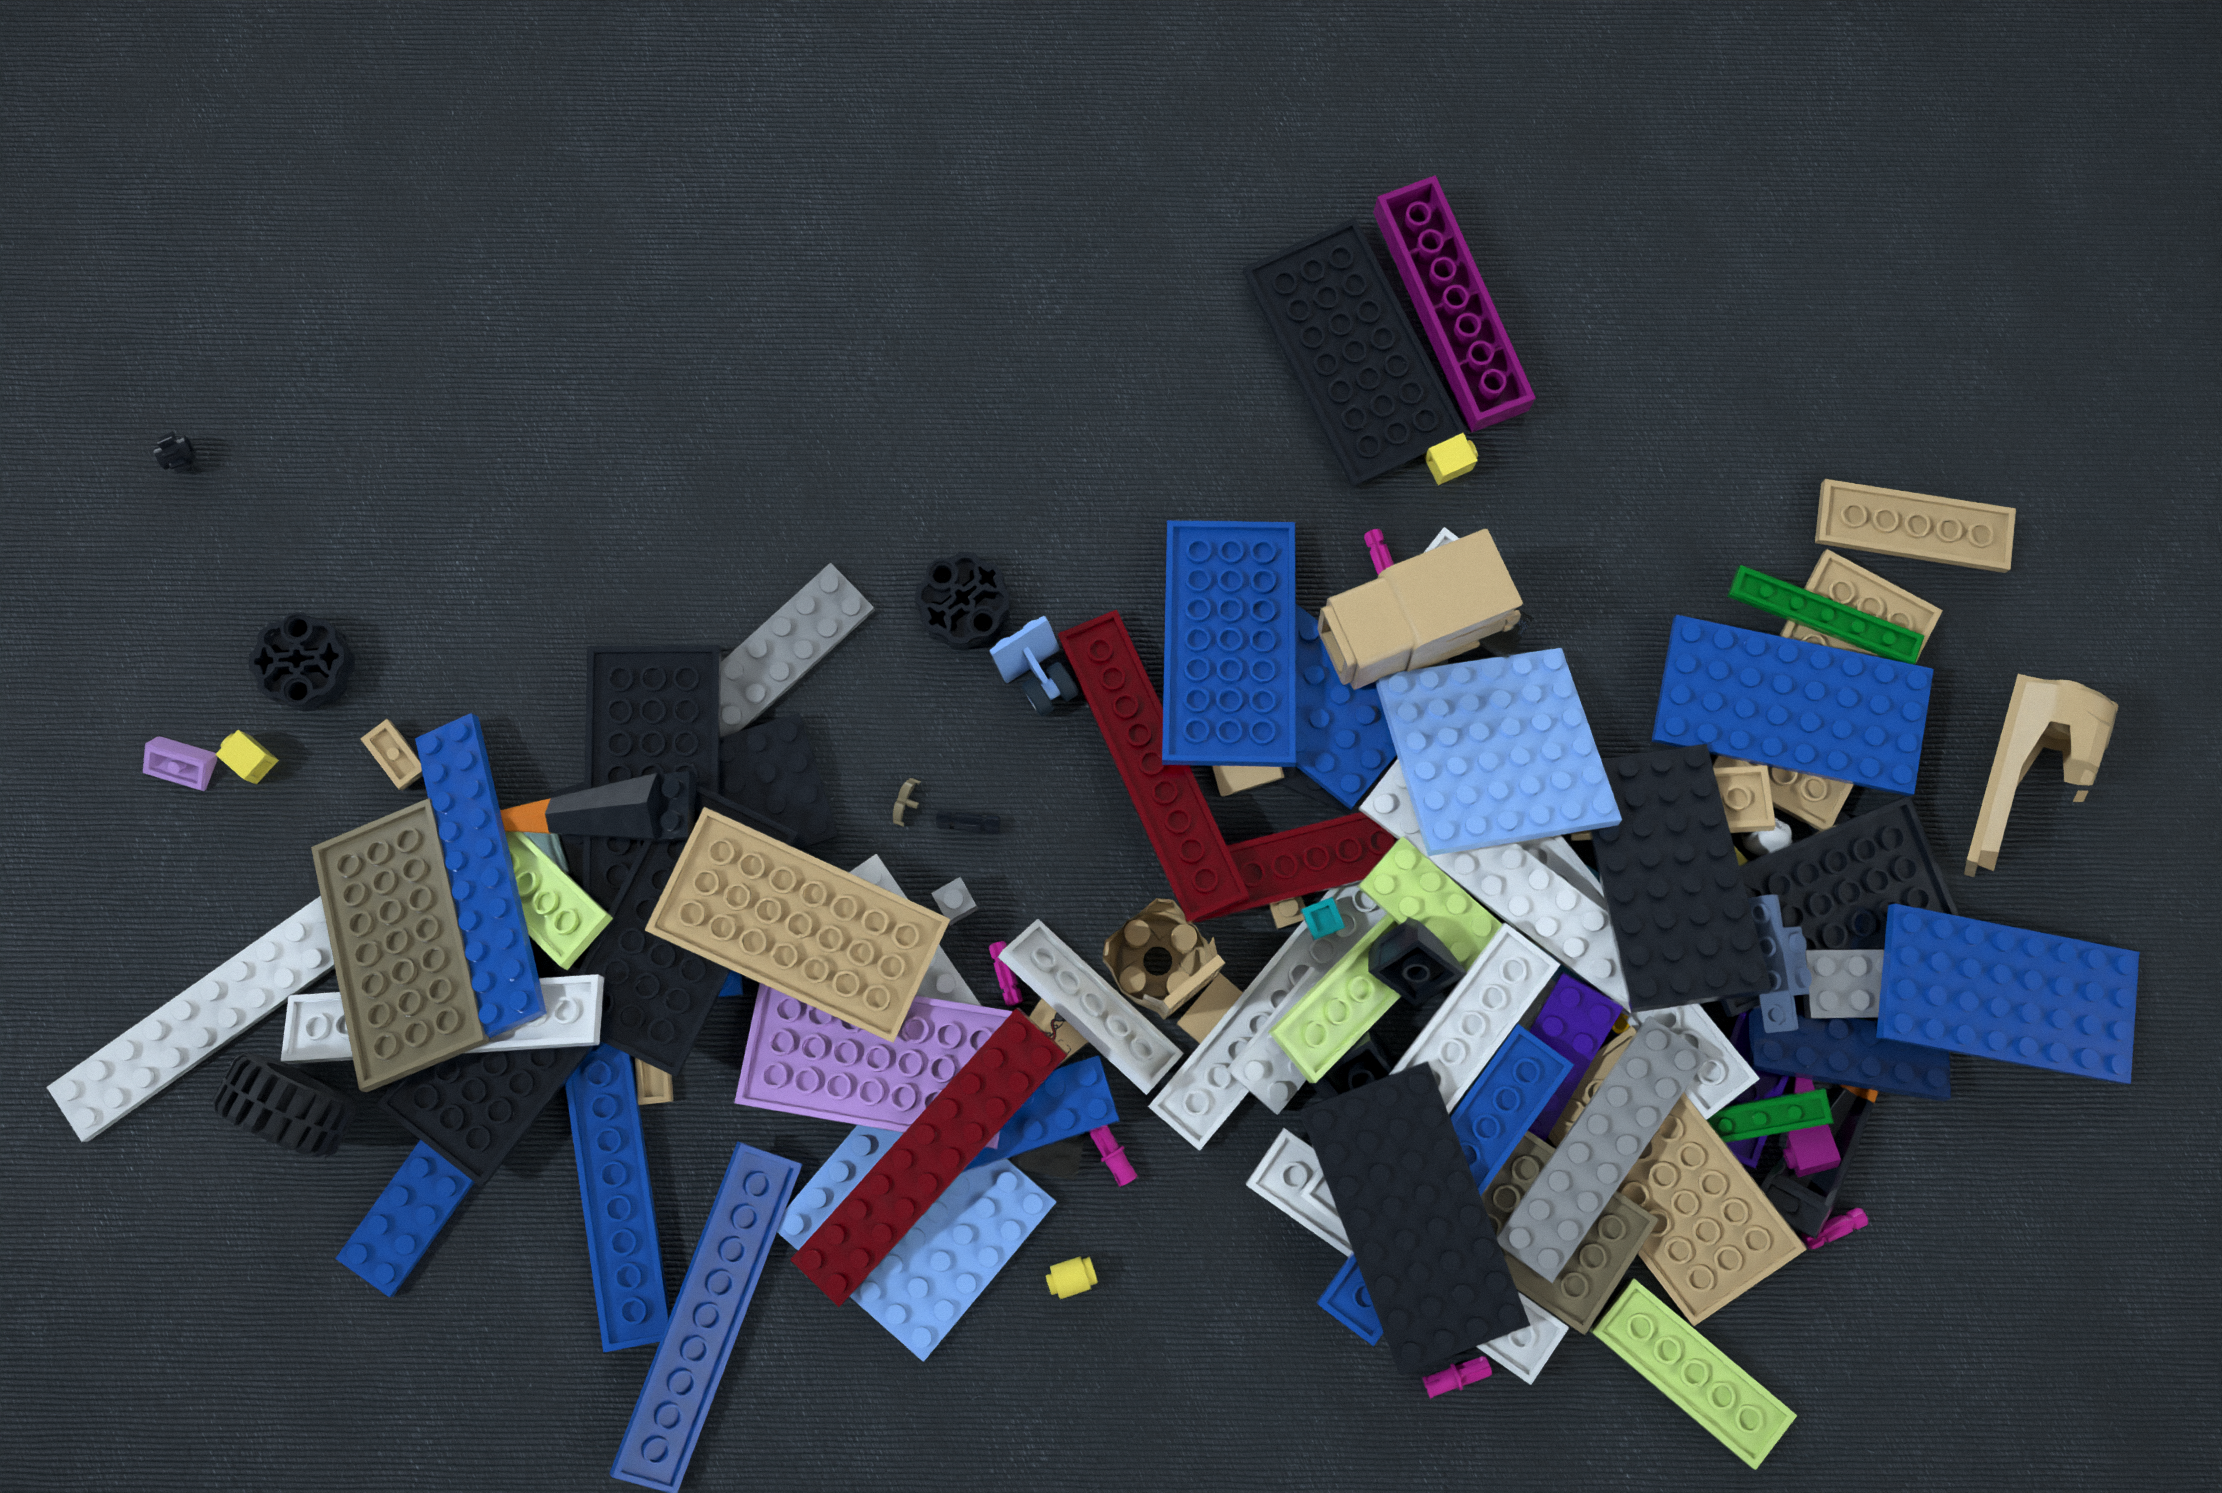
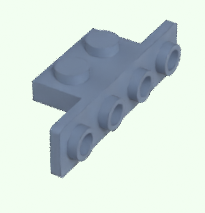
(1785, 964)

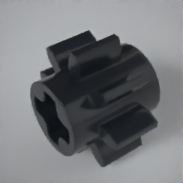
(174, 452)

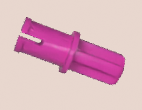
(1113, 1155)
(1457, 1376)

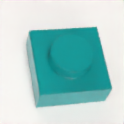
(1322, 918)

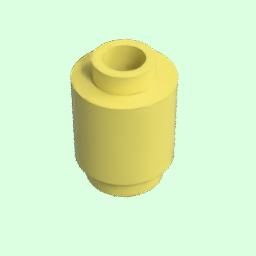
(1071, 1277)

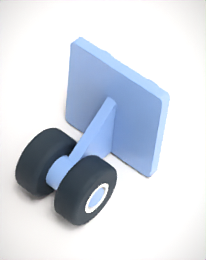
(1024, 652)

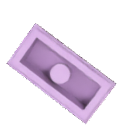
(179, 762)

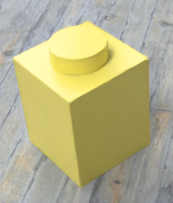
(1451, 458)
(246, 756)

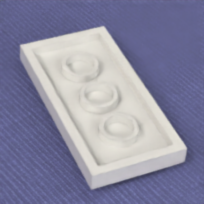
(1263, 1064)

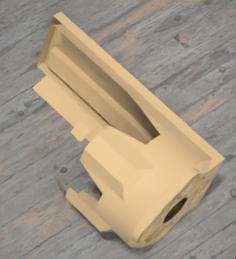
(2040, 715)
(1193, 959)

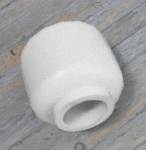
(1767, 841)

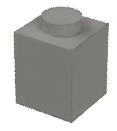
(955, 901)

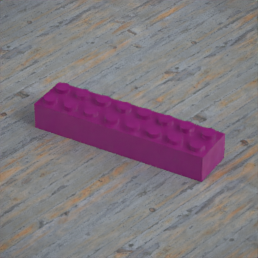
(1453, 304)

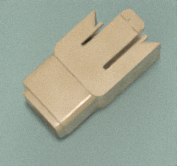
(1420, 611)

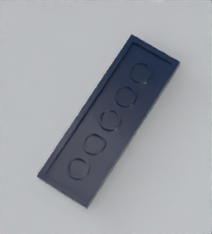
(1849, 1055)

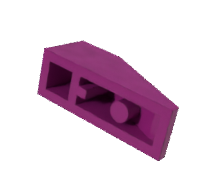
(1810, 1148)

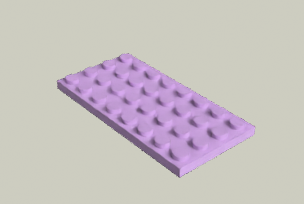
(837, 1072)

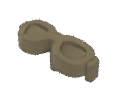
(903, 800)

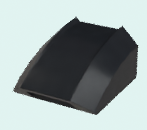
(1414, 962)
(1361, 1064)

